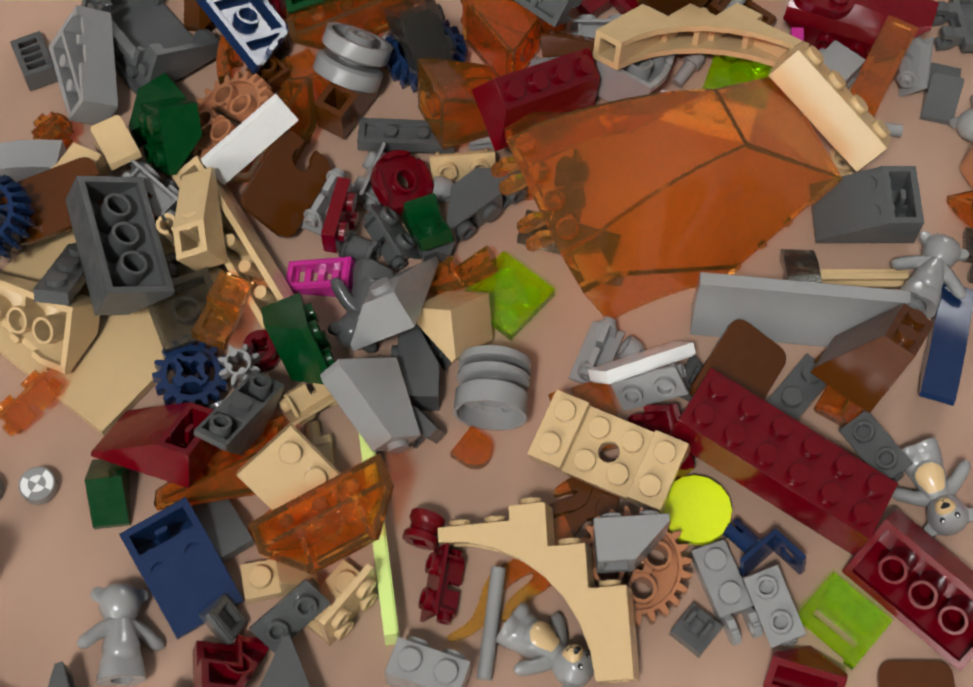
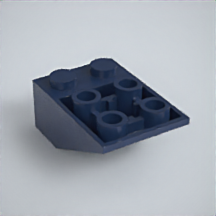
(179, 565)

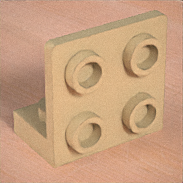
(349, 594)

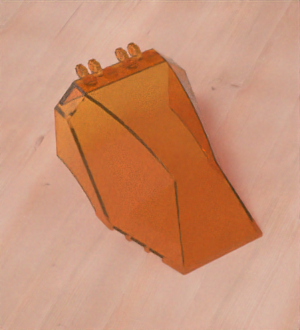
(664, 185)

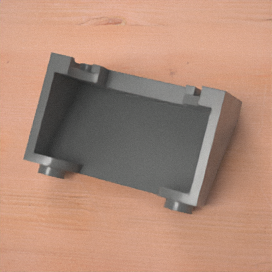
(153, 41)

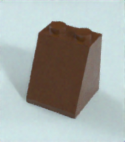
(873, 355)

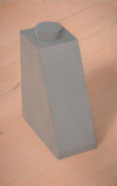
(374, 401)

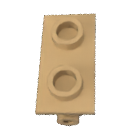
(460, 164)
(303, 405)

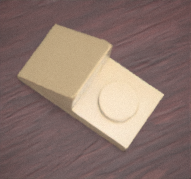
(114, 142)
(270, 580)

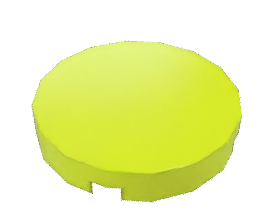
(698, 510)

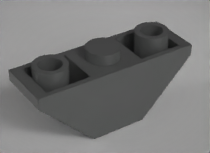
(477, 201)
(242, 414)

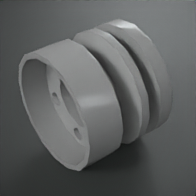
(492, 388)

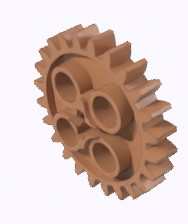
(234, 98)
(661, 579)

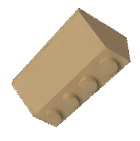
(830, 105)

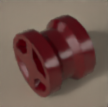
(269, 355)
(423, 529)

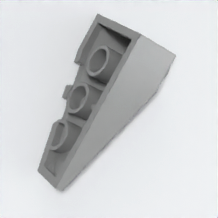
(633, 80)
(393, 304)

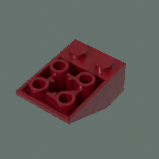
(159, 442)

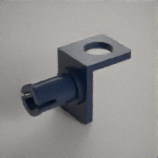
(758, 549)

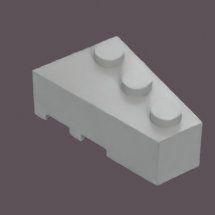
(86, 65)

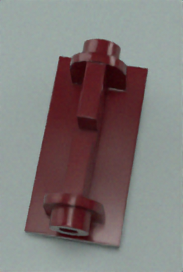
(435, 598)

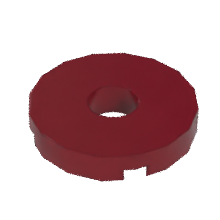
(385, 181)

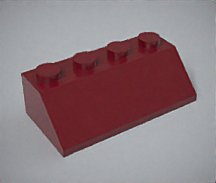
(544, 87)
(919, 586)

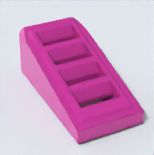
(338, 267)

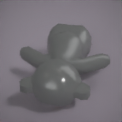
(364, 273)

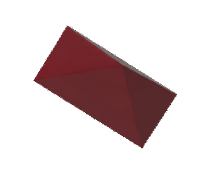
(803, 668)

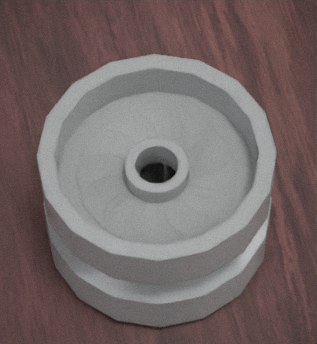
(352, 57)

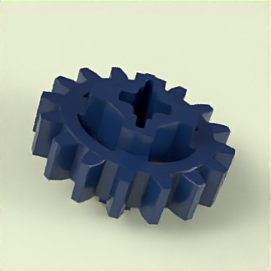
(191, 361)

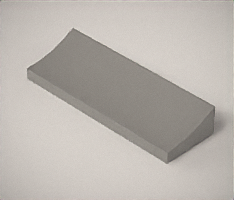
(786, 308)

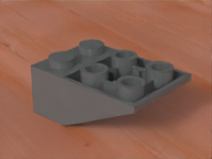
(871, 208)

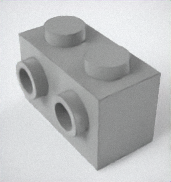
(420, 666)

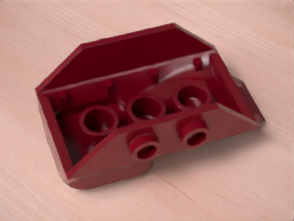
(855, 21)

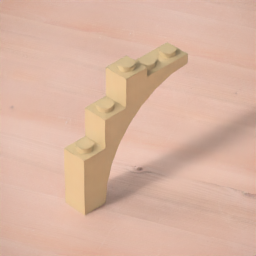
(690, 30)
(603, 612)

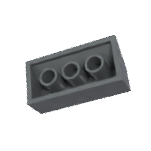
(118, 244)

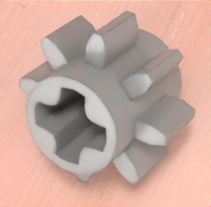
(236, 357)

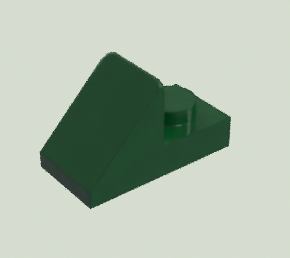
(425, 223)

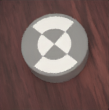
(38, 485)

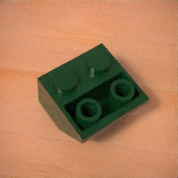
(171, 132)
(298, 338)

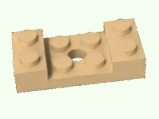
(572, 443)

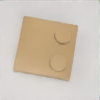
(286, 468)

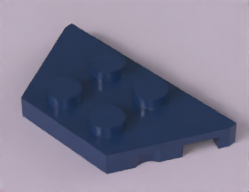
(249, 27)

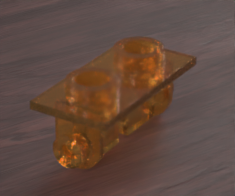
(37, 390)

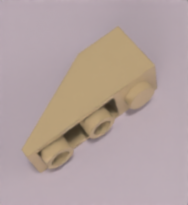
(199, 222)

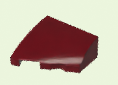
(227, 664)

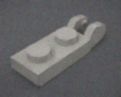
(725, 589)

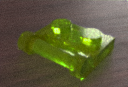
(850, 613)

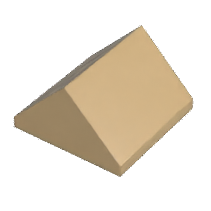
(457, 321)

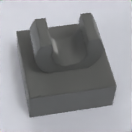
(427, 428)
(695, 630)

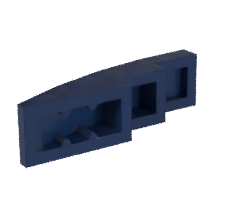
(946, 348)

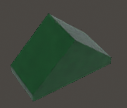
(108, 494)

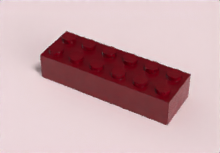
(784, 462)

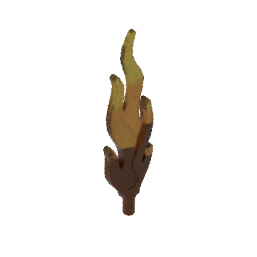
(568, 518)

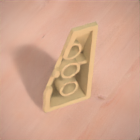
(50, 331)

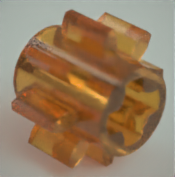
(53, 127)

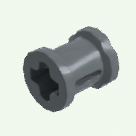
(359, 248)

